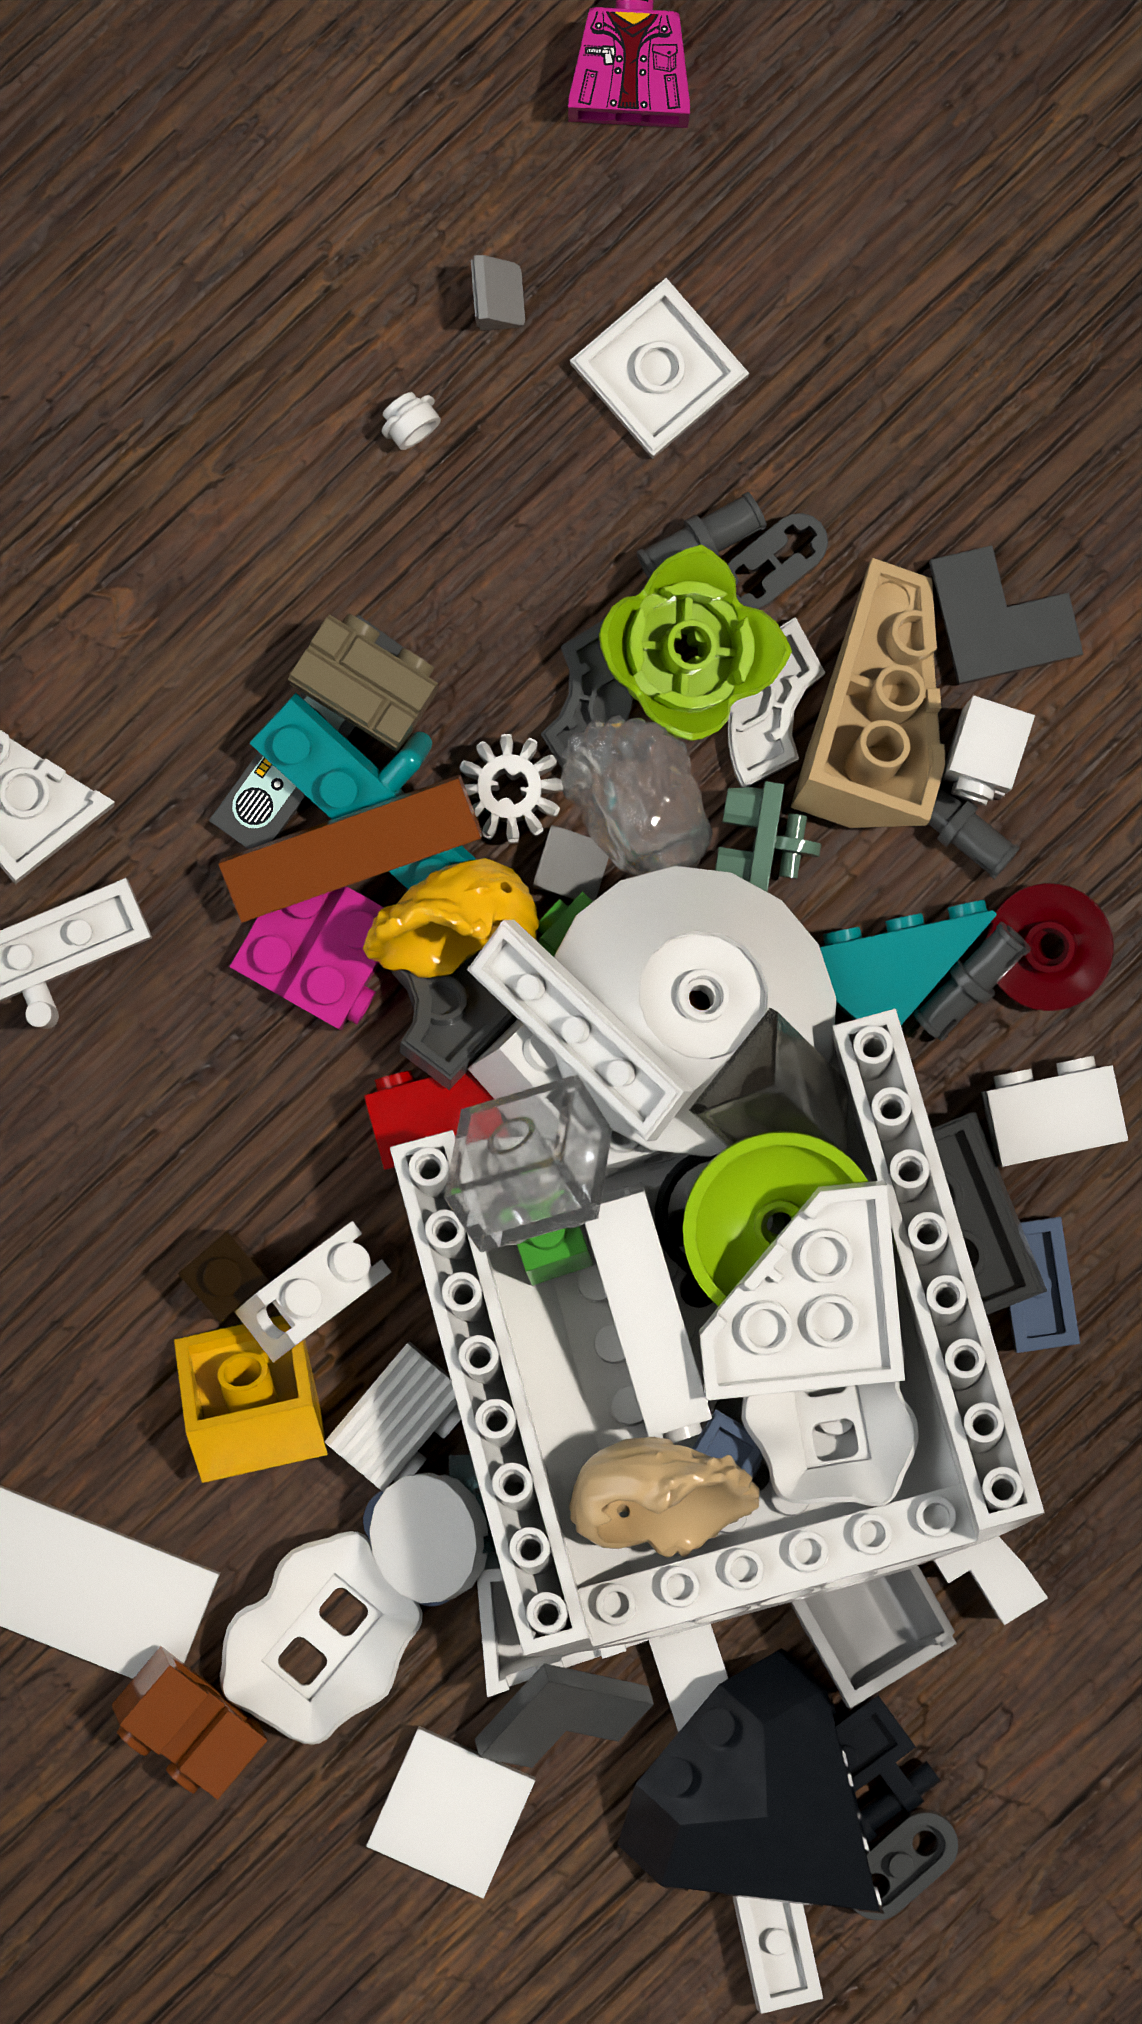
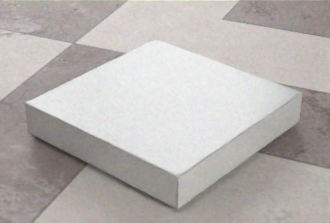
(659, 368)
(451, 1812)

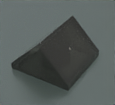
(775, 1086)

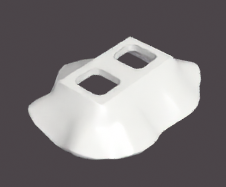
(884, 1432)
(358, 1665)

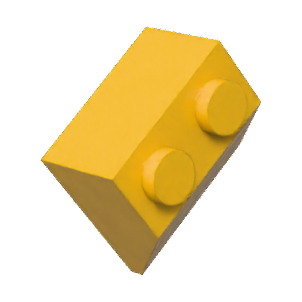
(245, 1408)

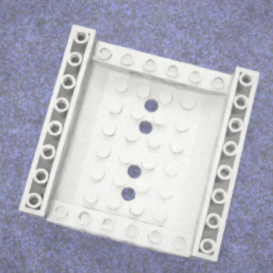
(551, 1387)

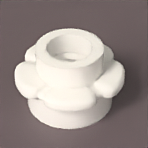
(410, 420)

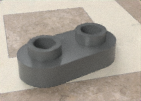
(906, 1868)

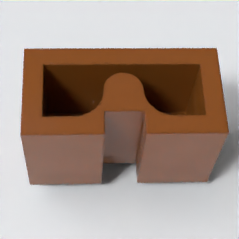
(187, 1722)

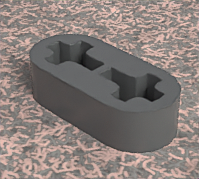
(786, 574)

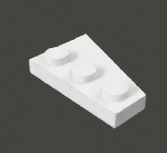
(39, 809)

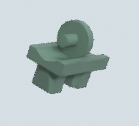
(761, 810)

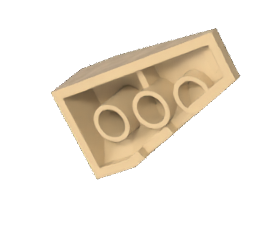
(878, 729)

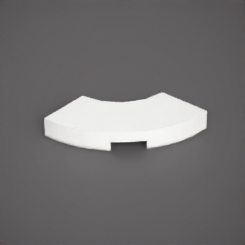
(763, 723)

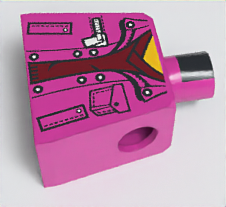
(631, 68)

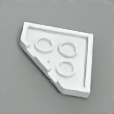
(813, 1304)

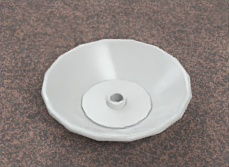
(707, 933)

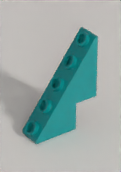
(900, 965)

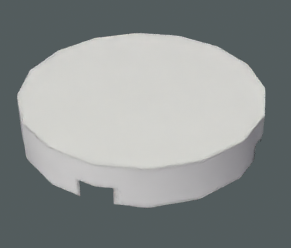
(428, 1537)

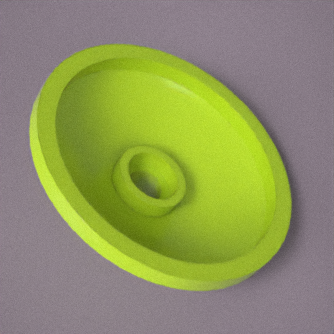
(742, 1190)

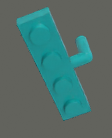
(340, 776)

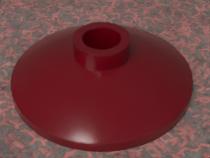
(1088, 950)

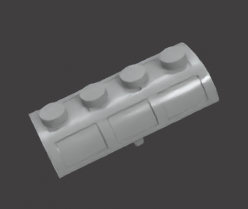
(873, 1628)

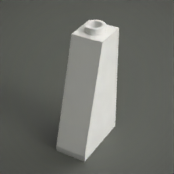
(647, 1315)

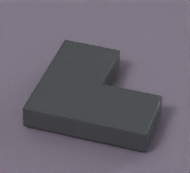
(986, 634)
(560, 1702)

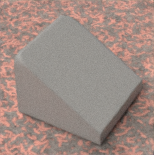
(497, 293)
(570, 865)

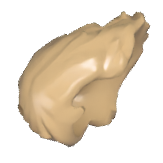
(668, 1489)

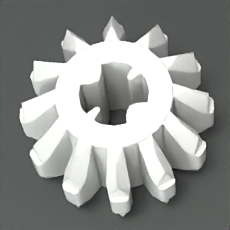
(514, 767)

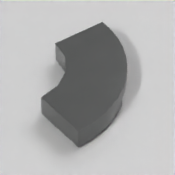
(592, 692)

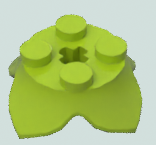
(736, 644)

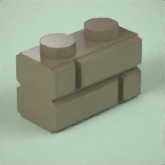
(364, 681)

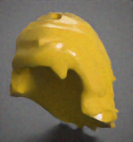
(449, 918)

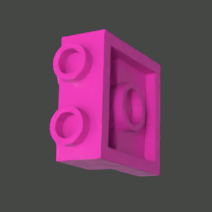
(315, 955)

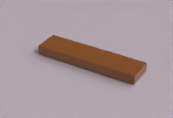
(350, 848)

